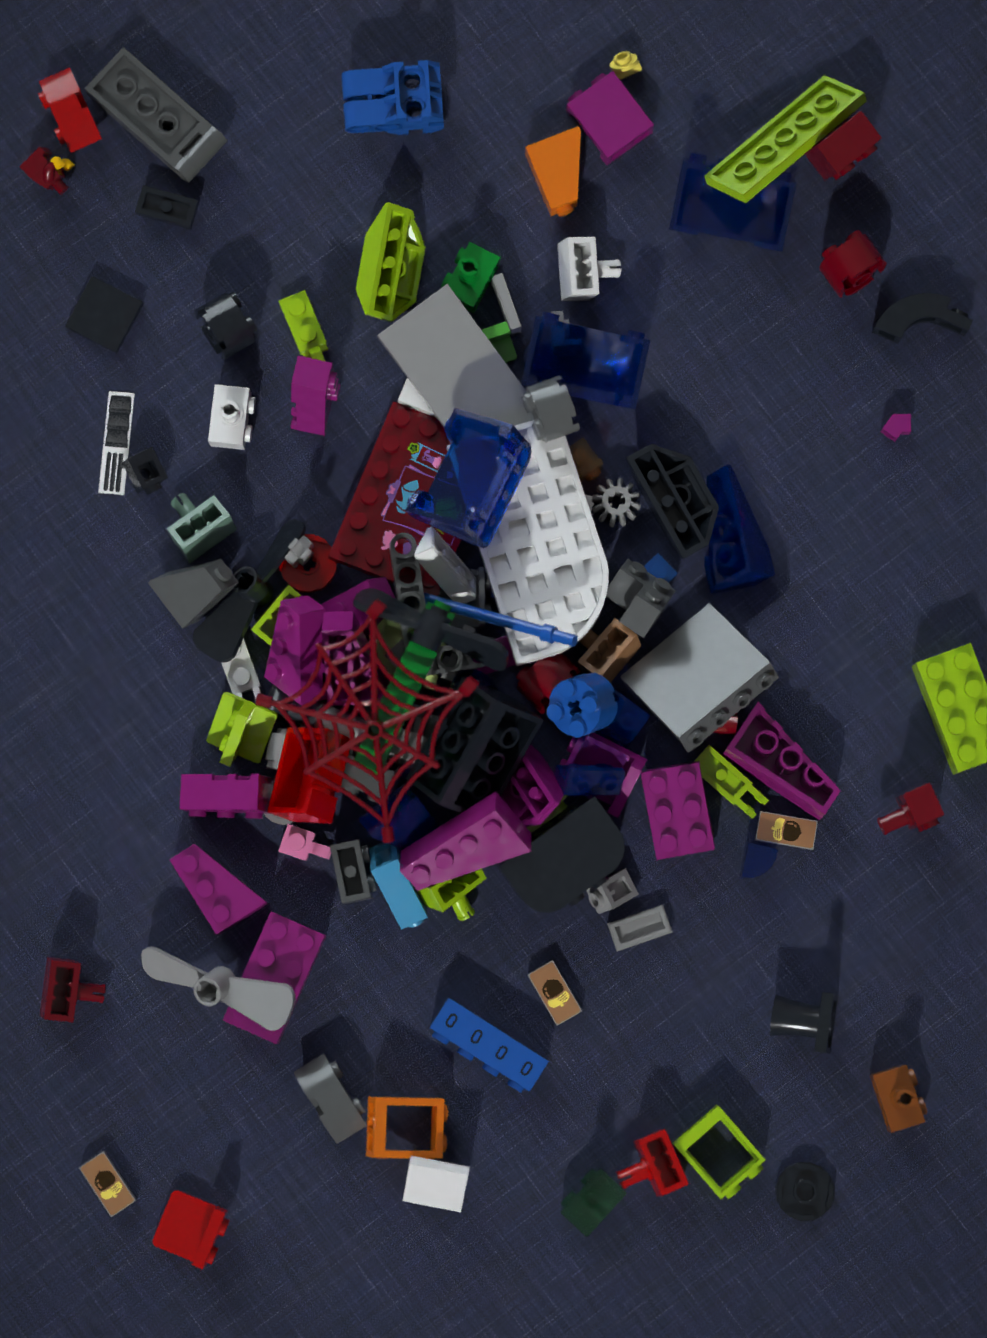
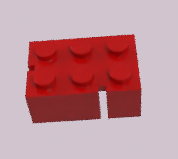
(300, 795)

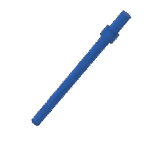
(546, 633)

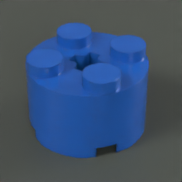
(582, 704)

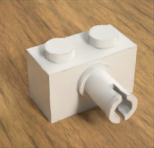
(581, 270)
(230, 417)

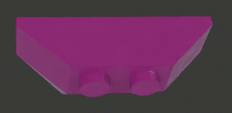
(532, 789)

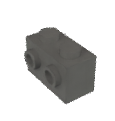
(351, 871)

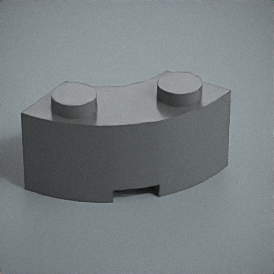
(330, 1098)

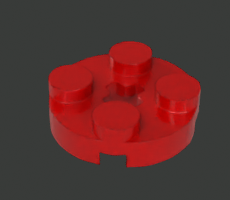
(316, 578)

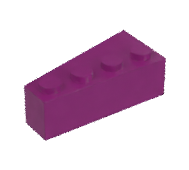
(780, 763)

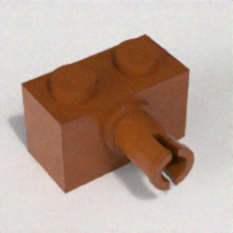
(898, 1098)

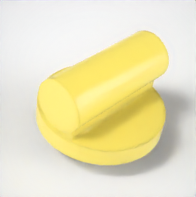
(625, 64)

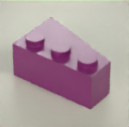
(313, 390)
(336, 628)

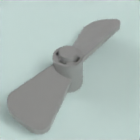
(259, 1000)

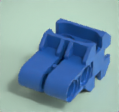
(380, 99)

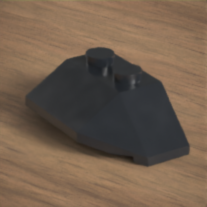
(675, 497)

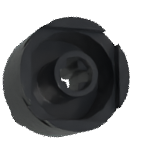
(226, 325)

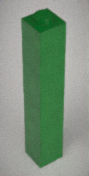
(417, 660)

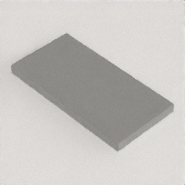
(454, 361)

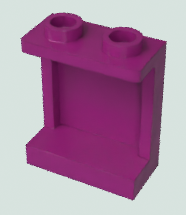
(610, 116)
(594, 750)

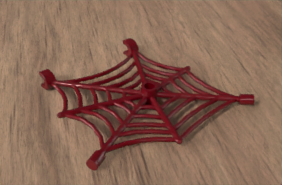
(466, 689)

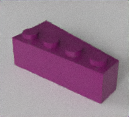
(466, 843)

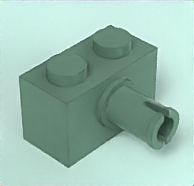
(199, 526)

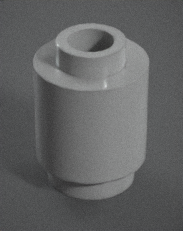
(275, 748)

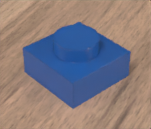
(660, 568)

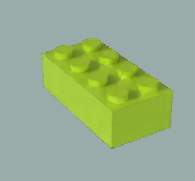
(957, 705)

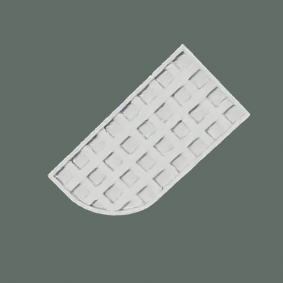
(547, 552)

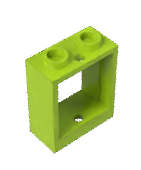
(697, 1130)

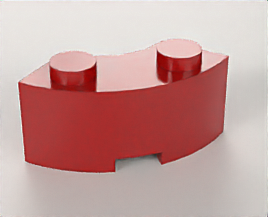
(69, 109)

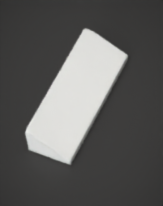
(446, 567)

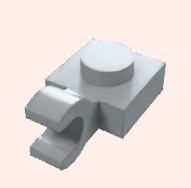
(299, 552)

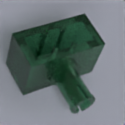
(592, 1200)

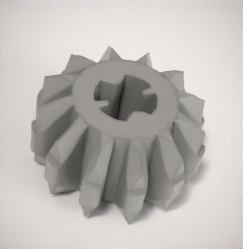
(623, 509)

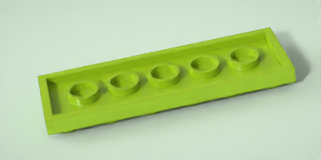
(785, 138)

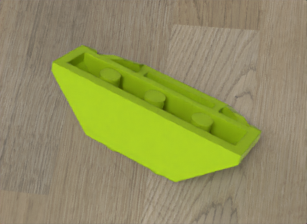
(390, 263)

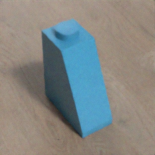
(395, 887)

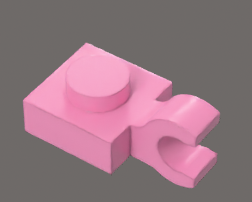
(300, 843)

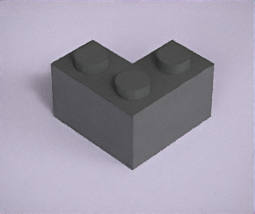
(640, 595)

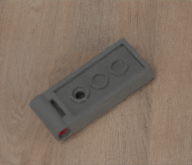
(147, 106)

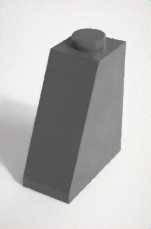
(193, 590)

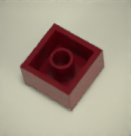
(846, 143)

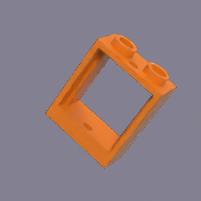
(377, 1127)

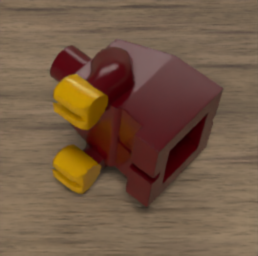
(47, 170)

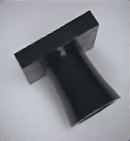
(806, 1020)

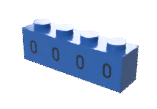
(488, 1044)

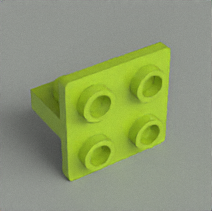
(241, 729)

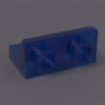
(589, 779)

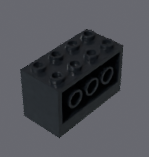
(476, 748)

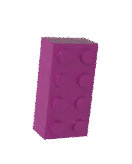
(281, 955)

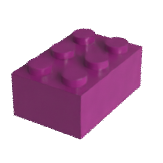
(678, 810)

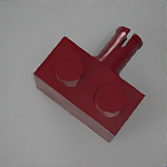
(917, 809)
(63, 990)

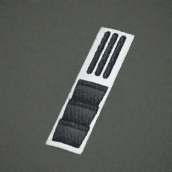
(116, 442)

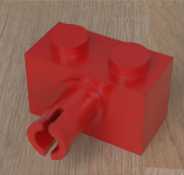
(657, 1164)

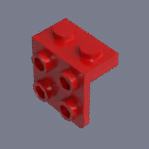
(191, 1228)

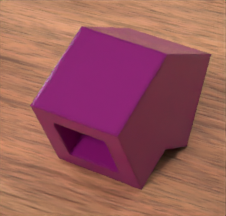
(897, 425)

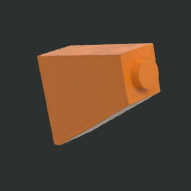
(557, 170)

